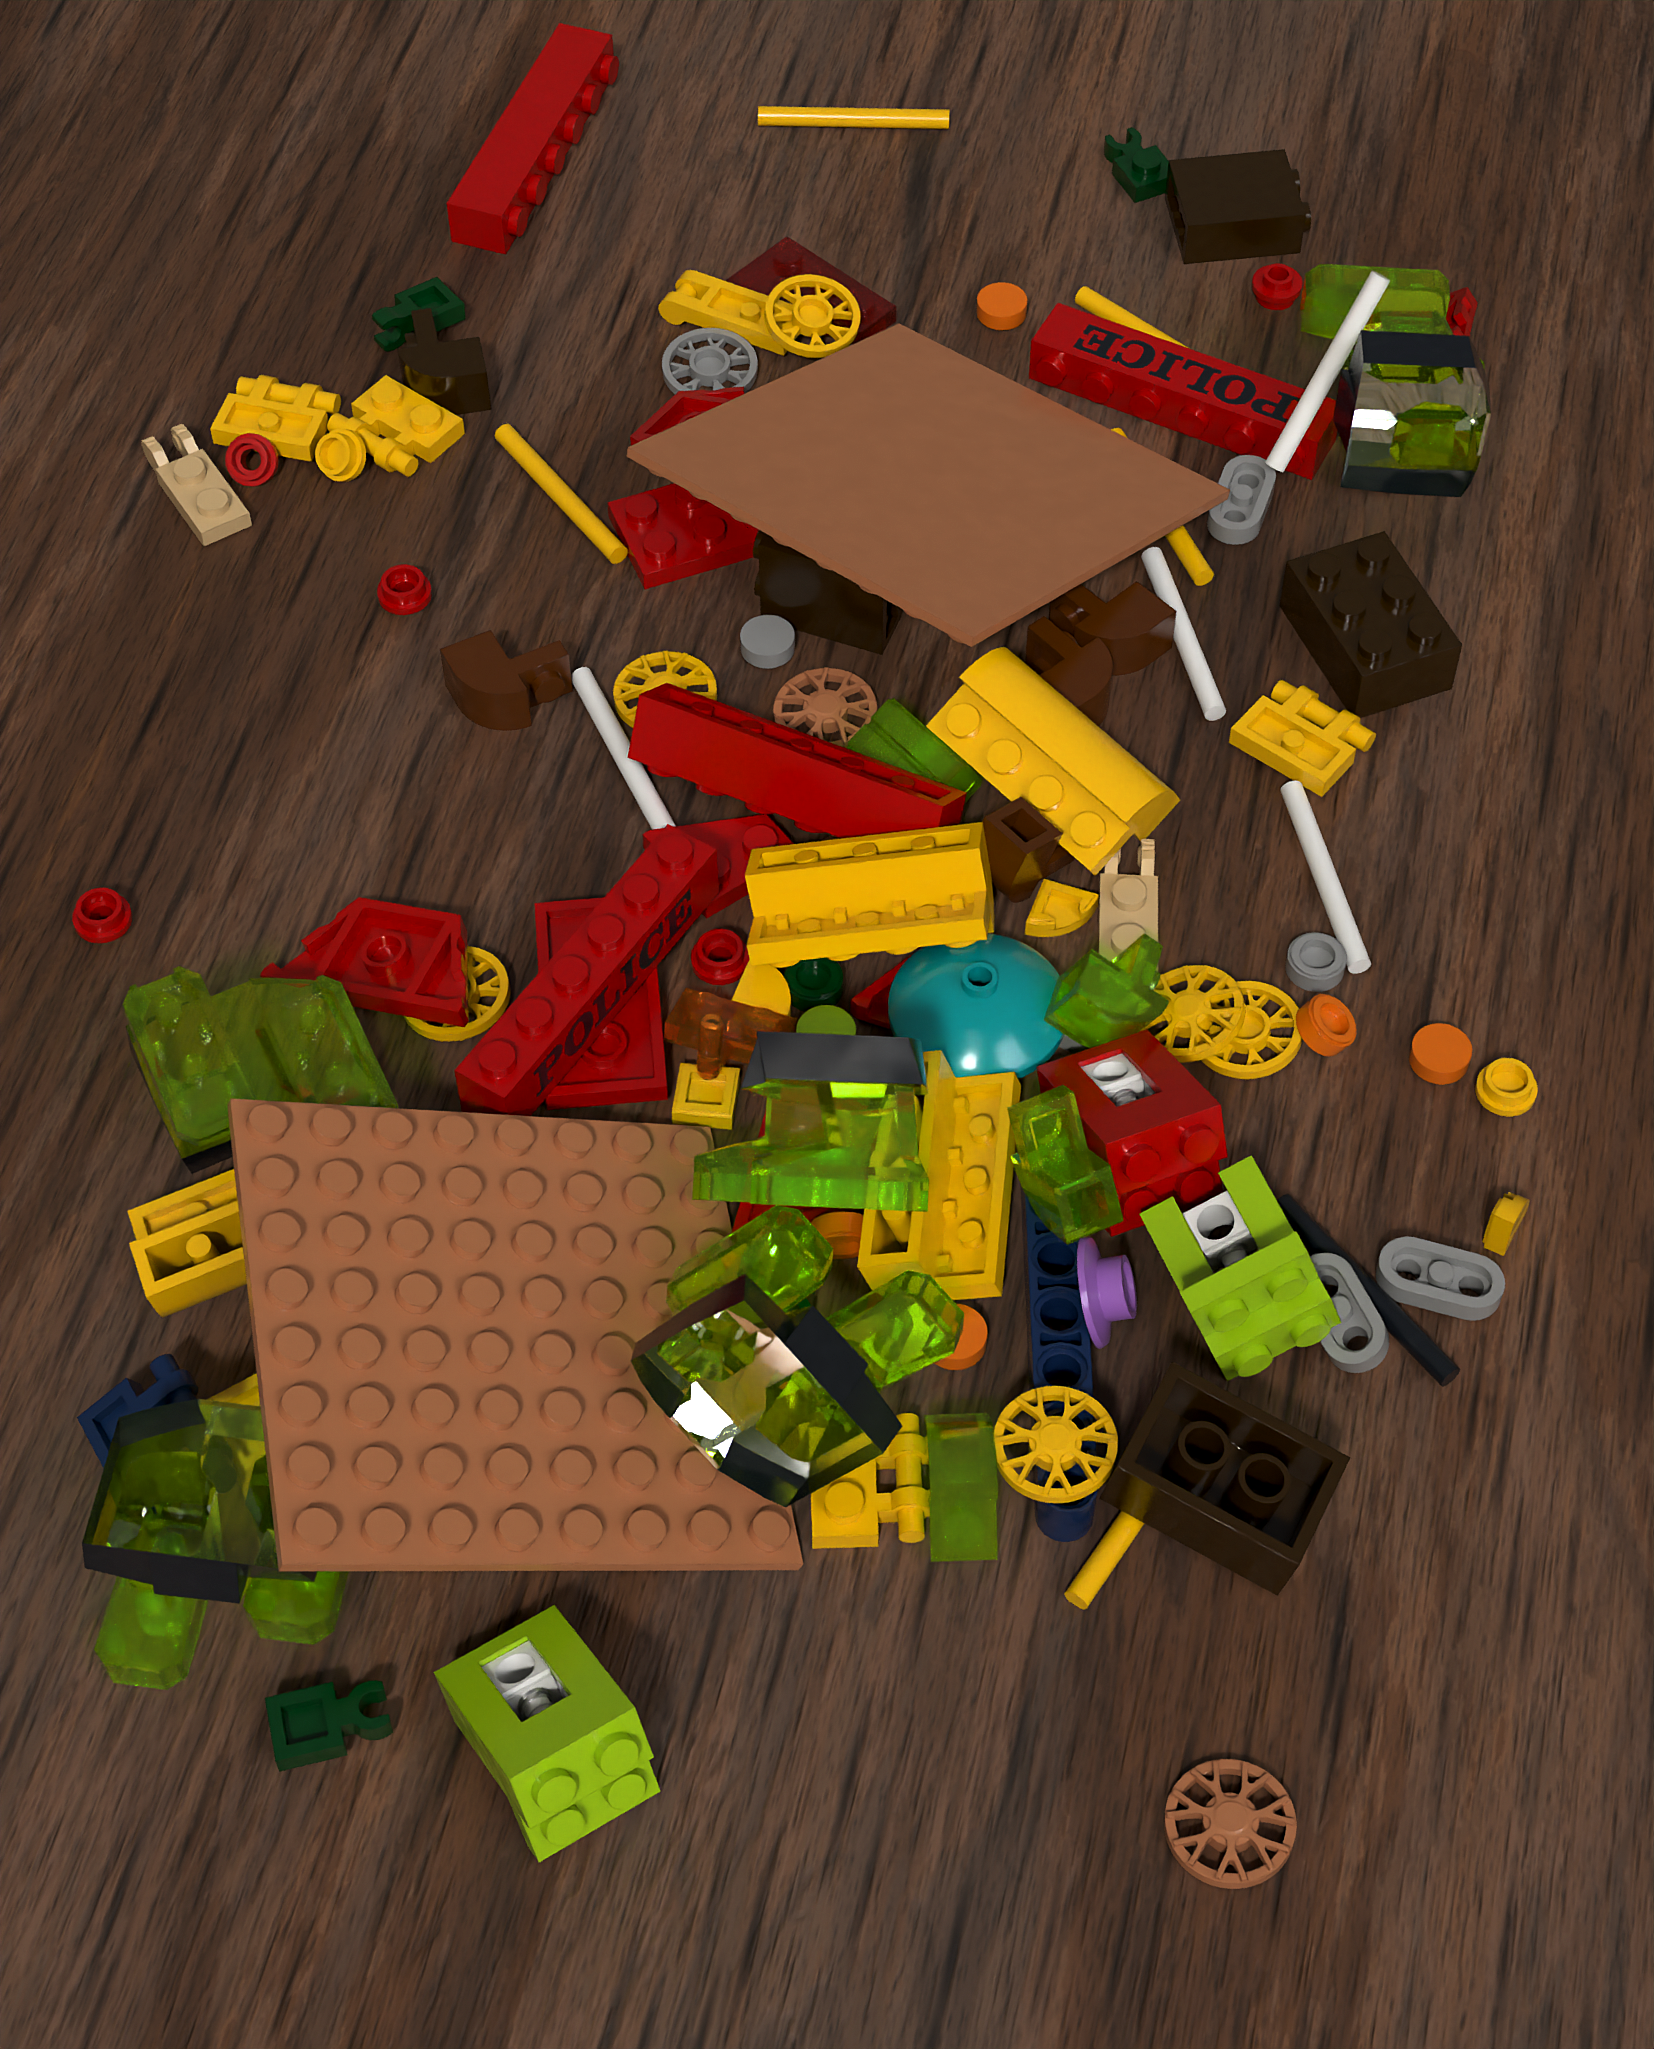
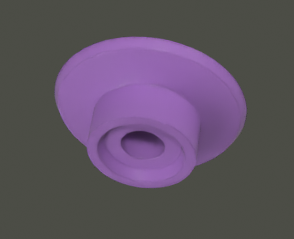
(1105, 1290)

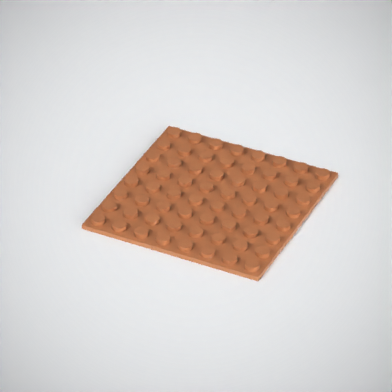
(930, 481)
(458, 1340)

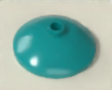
(978, 1026)

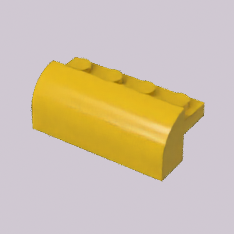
(1052, 756)
(869, 895)
(967, 1156)
(189, 1245)

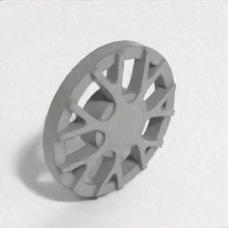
(709, 364)

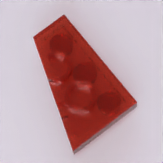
(792, 259)

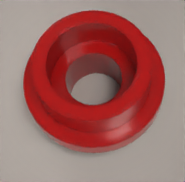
(1276, 286)
(236, 459)
(404, 590)
(100, 904)
(719, 945)

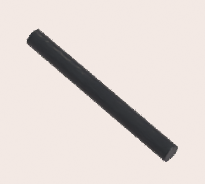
(1395, 1319)

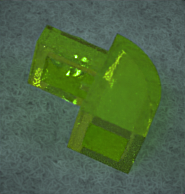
(1108, 998)
(1058, 1173)
(961, 1486)

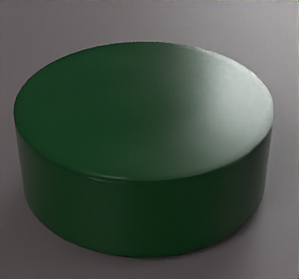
(814, 983)

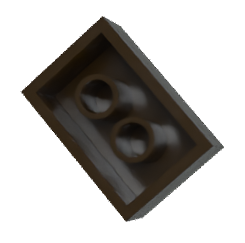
(1369, 625)
(1225, 1479)

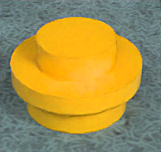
(341, 455)
(1506, 1087)

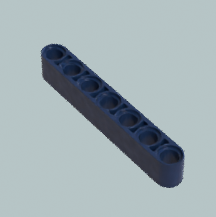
(1057, 1356)

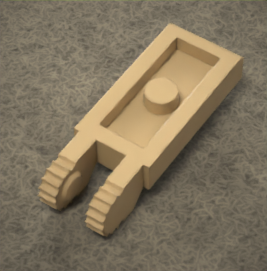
(197, 488)
(1127, 903)

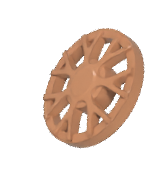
(825, 708)
(1230, 1823)

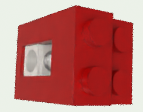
(1144, 1121)

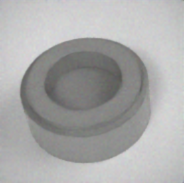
(767, 641)
(1316, 962)

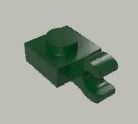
(397, 320)

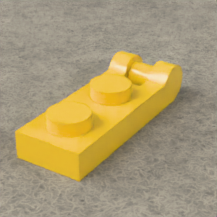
(722, 305)

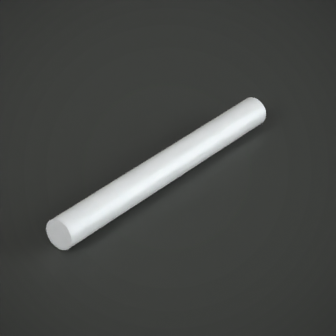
(1327, 371)
(1184, 636)
(618, 745)
(1325, 876)

